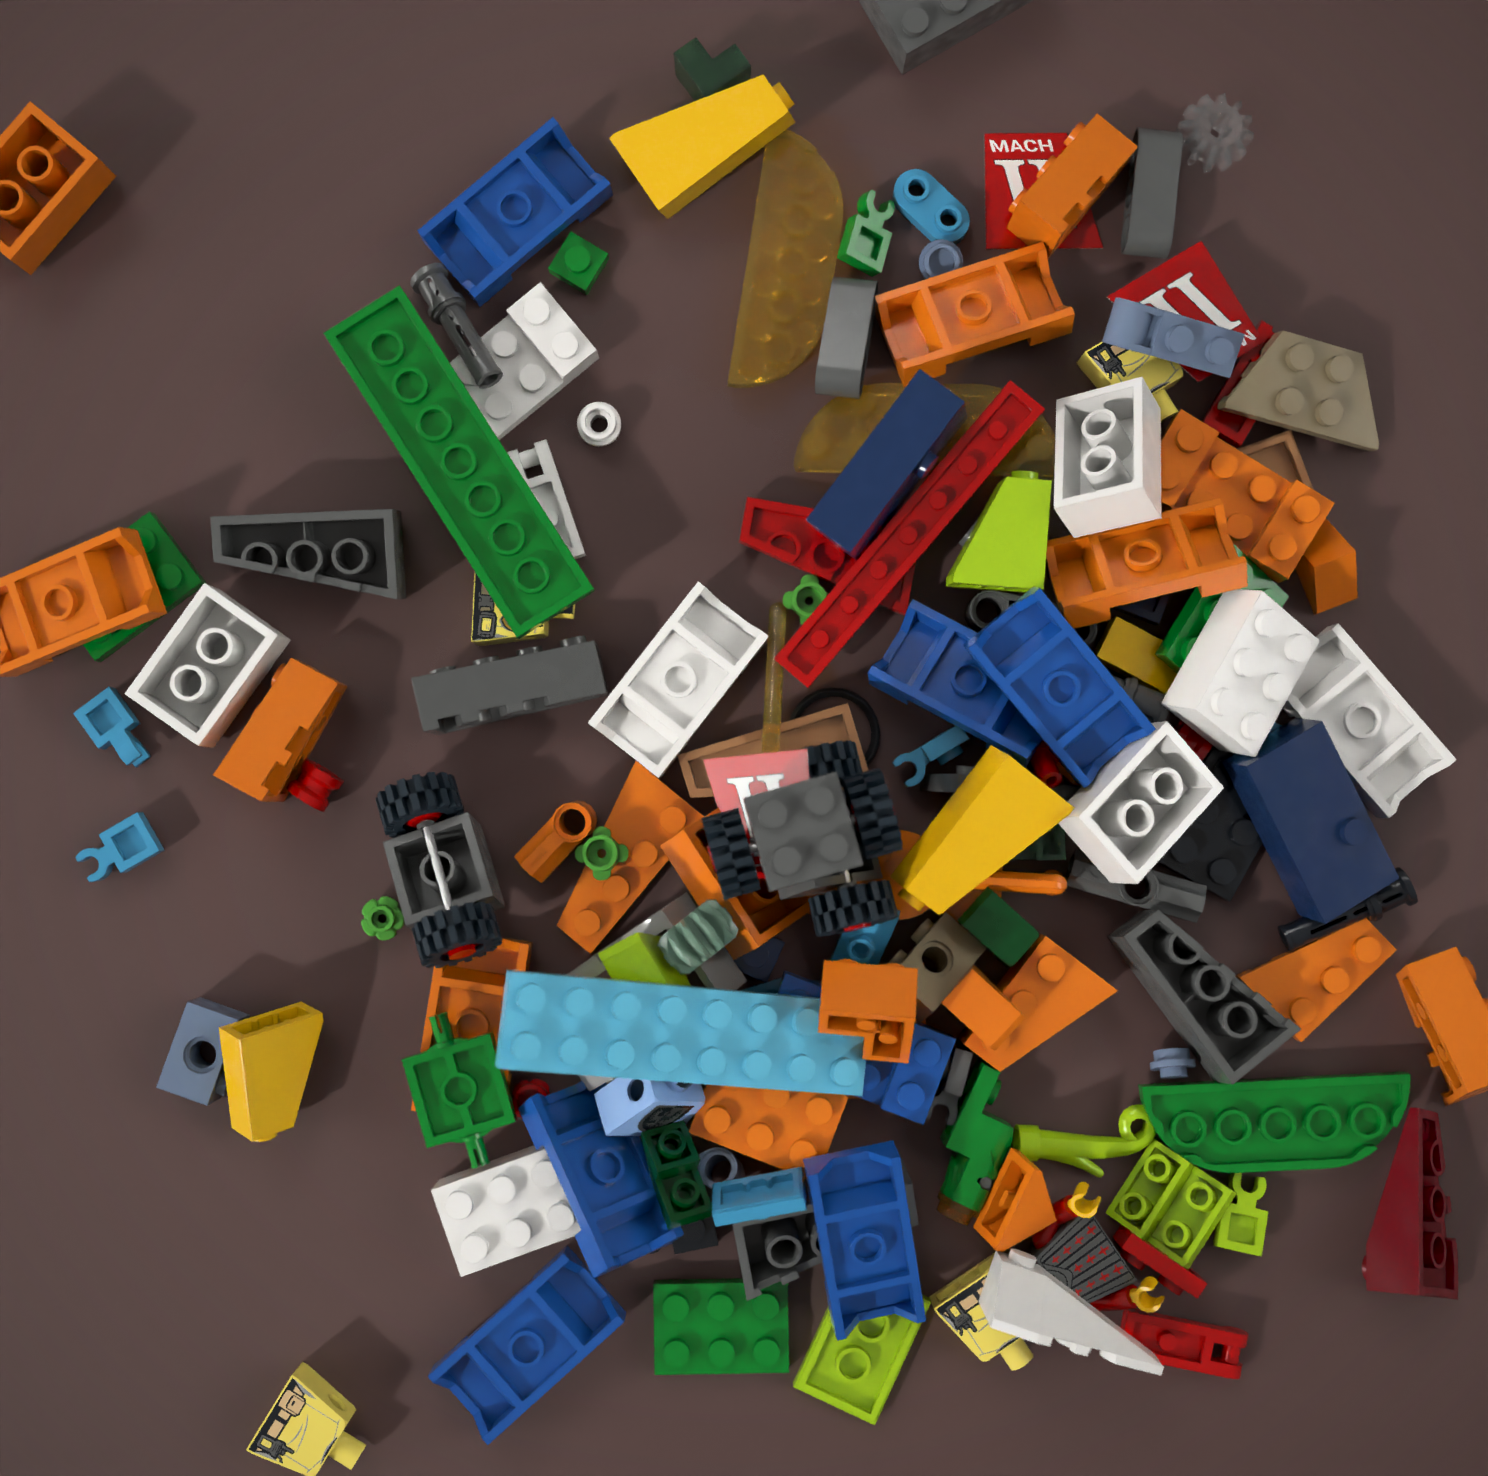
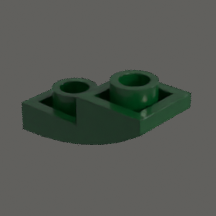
(675, 1175)

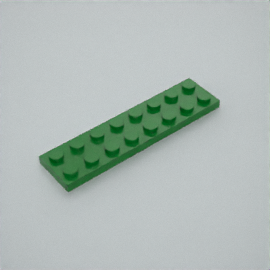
(459, 462)

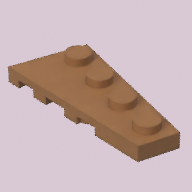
(810, 730)

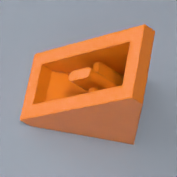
(1328, 570)
(983, 1008)
(1016, 1204)

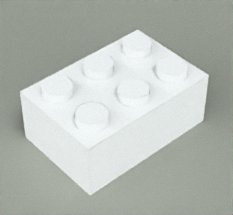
(1108, 458)
(207, 666)
(1240, 671)
(1140, 804)
(503, 1209)

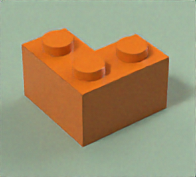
(870, 1004)

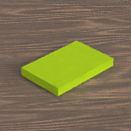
(859, 1369)

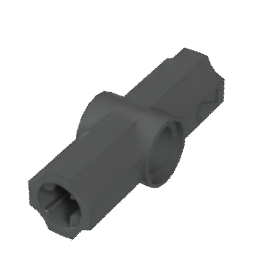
(1162, 891)

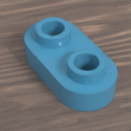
(927, 209)

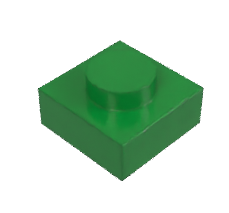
(578, 263)

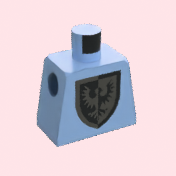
(640, 1105)

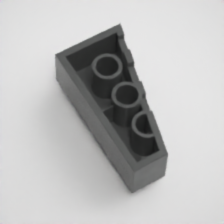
(330, 548)
(510, 686)

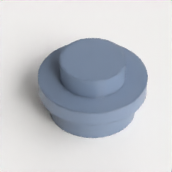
(939, 258)
(1172, 1062)

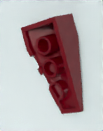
(1408, 1235)

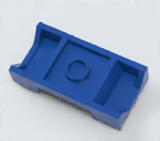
(514, 211)
(939, 675)
(1058, 685)
(893, 1085)
(601, 1178)
(864, 1235)
(529, 1343)

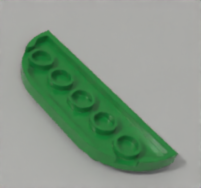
(1277, 1120)

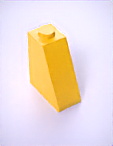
(268, 1068)

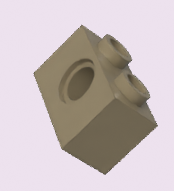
(952, 952)

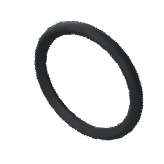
(855, 698)

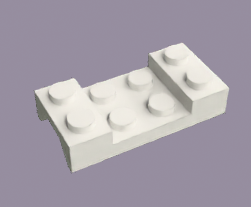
(538, 357)
(678, 680)
(1369, 722)

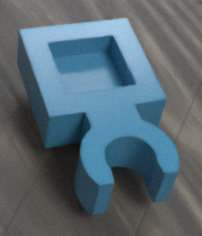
(125, 846)

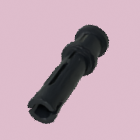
(1305, 930)

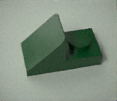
(999, 928)

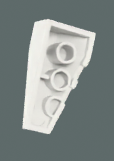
(1038, 1307)

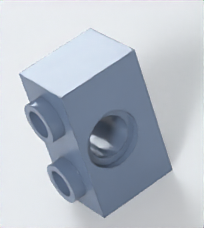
(184, 1069)

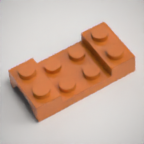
(972, 312)
(1263, 511)
(1143, 562)
(75, 599)
(474, 993)

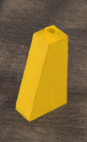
(703, 141)
(978, 831)

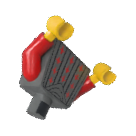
(1086, 1259)

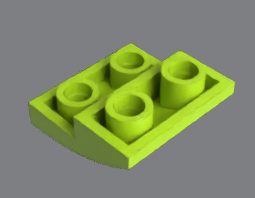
(1170, 1203)

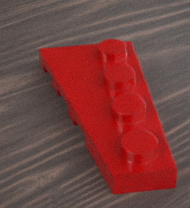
(787, 536)

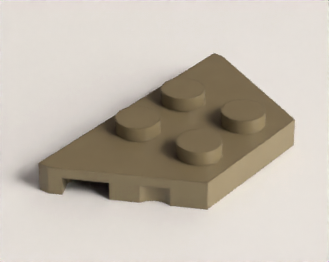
(1308, 390)

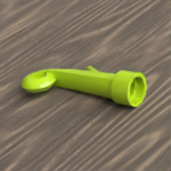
(1080, 1148)

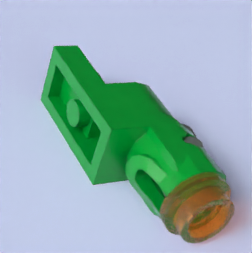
(981, 1146)

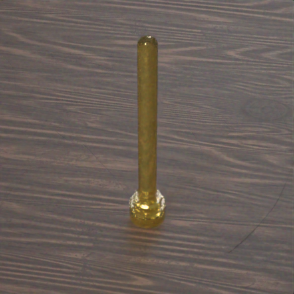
(774, 679)

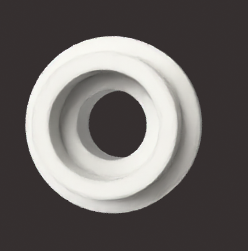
(592, 412)

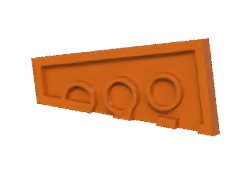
(642, 820)

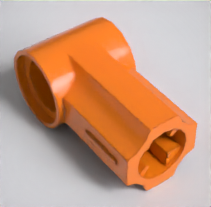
(554, 841)

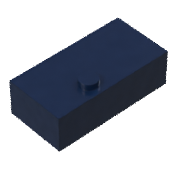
(889, 465)
(1311, 820)

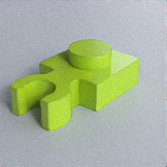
(1243, 1224)

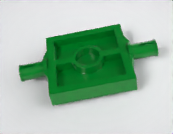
(459, 1090)

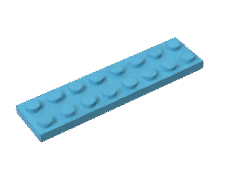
(672, 1034)

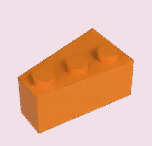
(1070, 184)
(281, 732)
(1454, 1018)

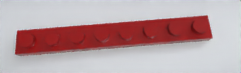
(909, 533)

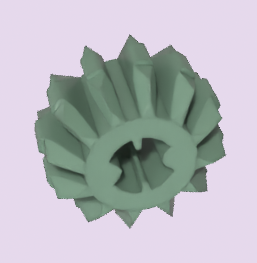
(698, 937)

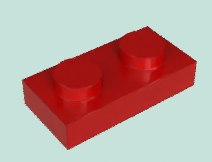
(1172, 1275)

